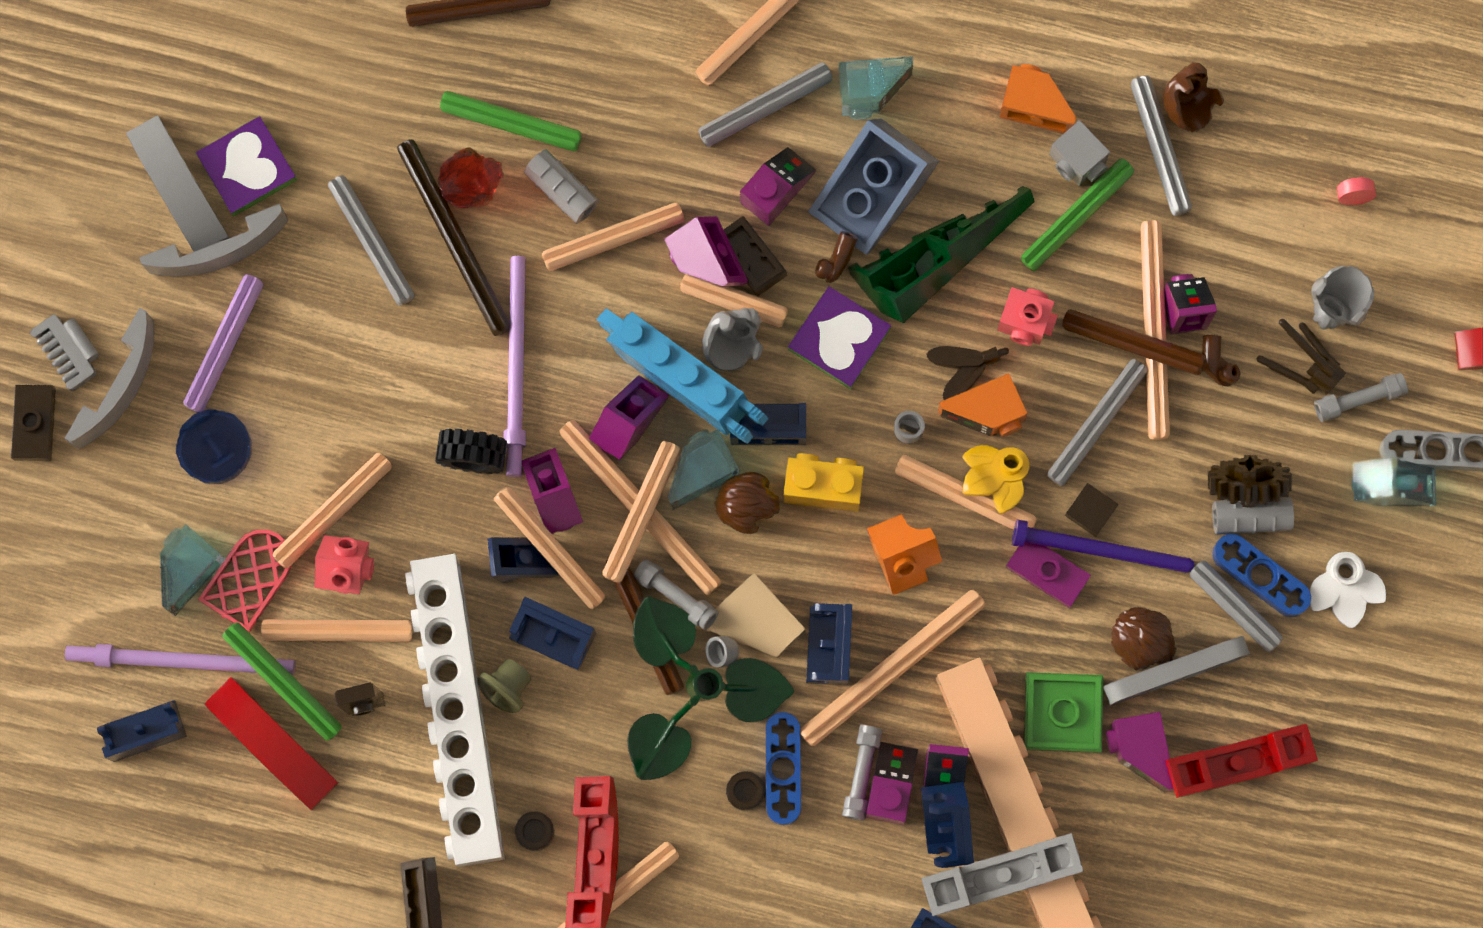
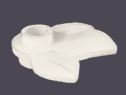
(1346, 595)

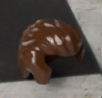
(1189, 98)
(746, 500)
(1143, 638)

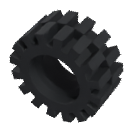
(471, 451)

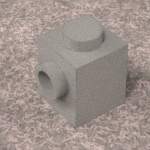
(1079, 155)

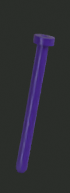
(1023, 533)

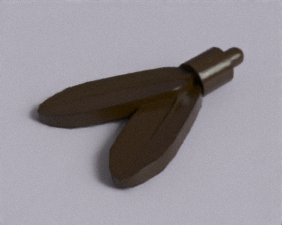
(971, 365)

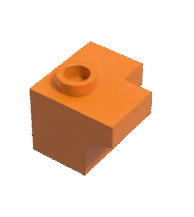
(903, 552)

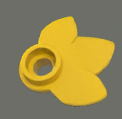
(992, 476)

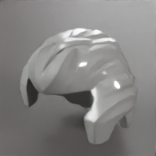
(1342, 297)
(732, 339)

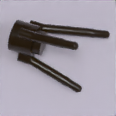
(1324, 371)

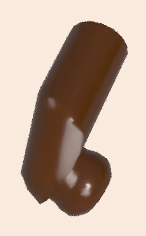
(839, 259)
(1216, 367)

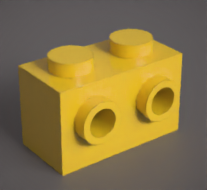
(823, 483)

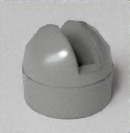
(910, 422)
(721, 651)

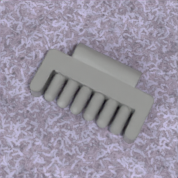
(76, 347)

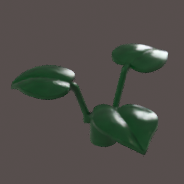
(751, 688)

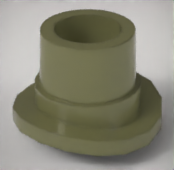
(505, 686)

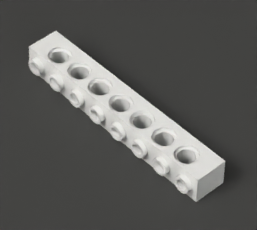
(445, 574)

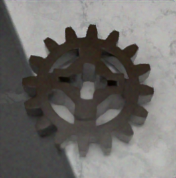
(1249, 481)

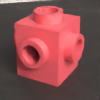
(1031, 304)
(343, 564)

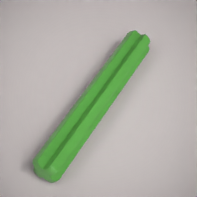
(510, 121)
(1077, 214)
(281, 681)

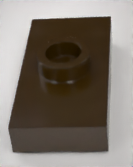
(754, 256)
(33, 423)
(360, 699)
(421, 893)

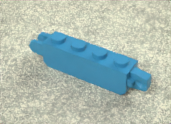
(680, 374)

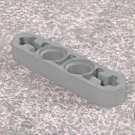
(1453, 442)
(1176, 670)

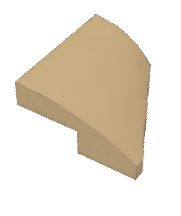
(757, 619)

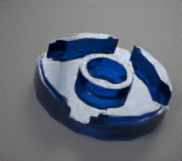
(213, 446)

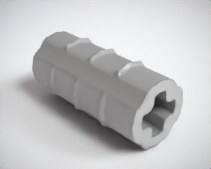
(561, 186)
(1263, 518)

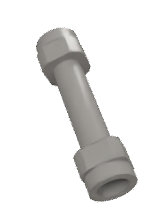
(1390, 387)
(651, 576)
(856, 805)

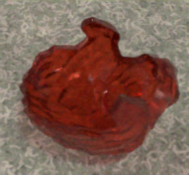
(469, 179)

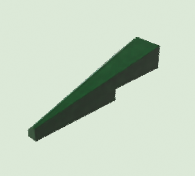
(911, 276)

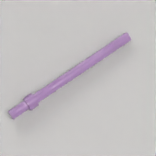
(514, 434)
(106, 655)

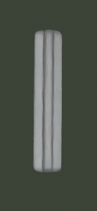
(1236, 606)

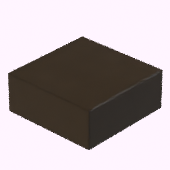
(1091, 509)

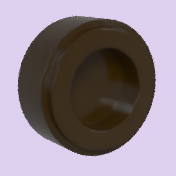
(745, 791)
(534, 831)

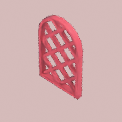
(204, 598)

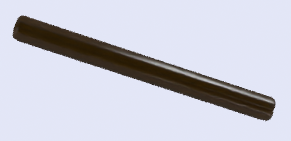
(453, 237)

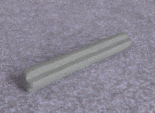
(765, 104)
(1161, 145)
(371, 240)
(1097, 422)

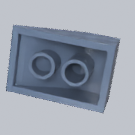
(873, 184)

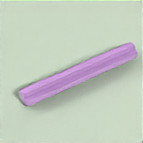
(223, 343)

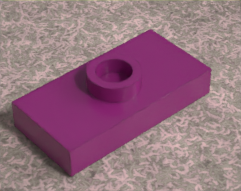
(1048, 572)

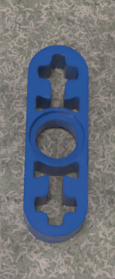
(1276, 602)
(793, 739)

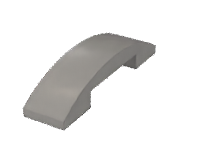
(176, 184)
(262, 226)
(91, 424)
(1002, 874)

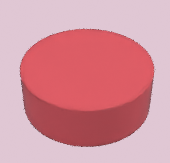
(1356, 191)

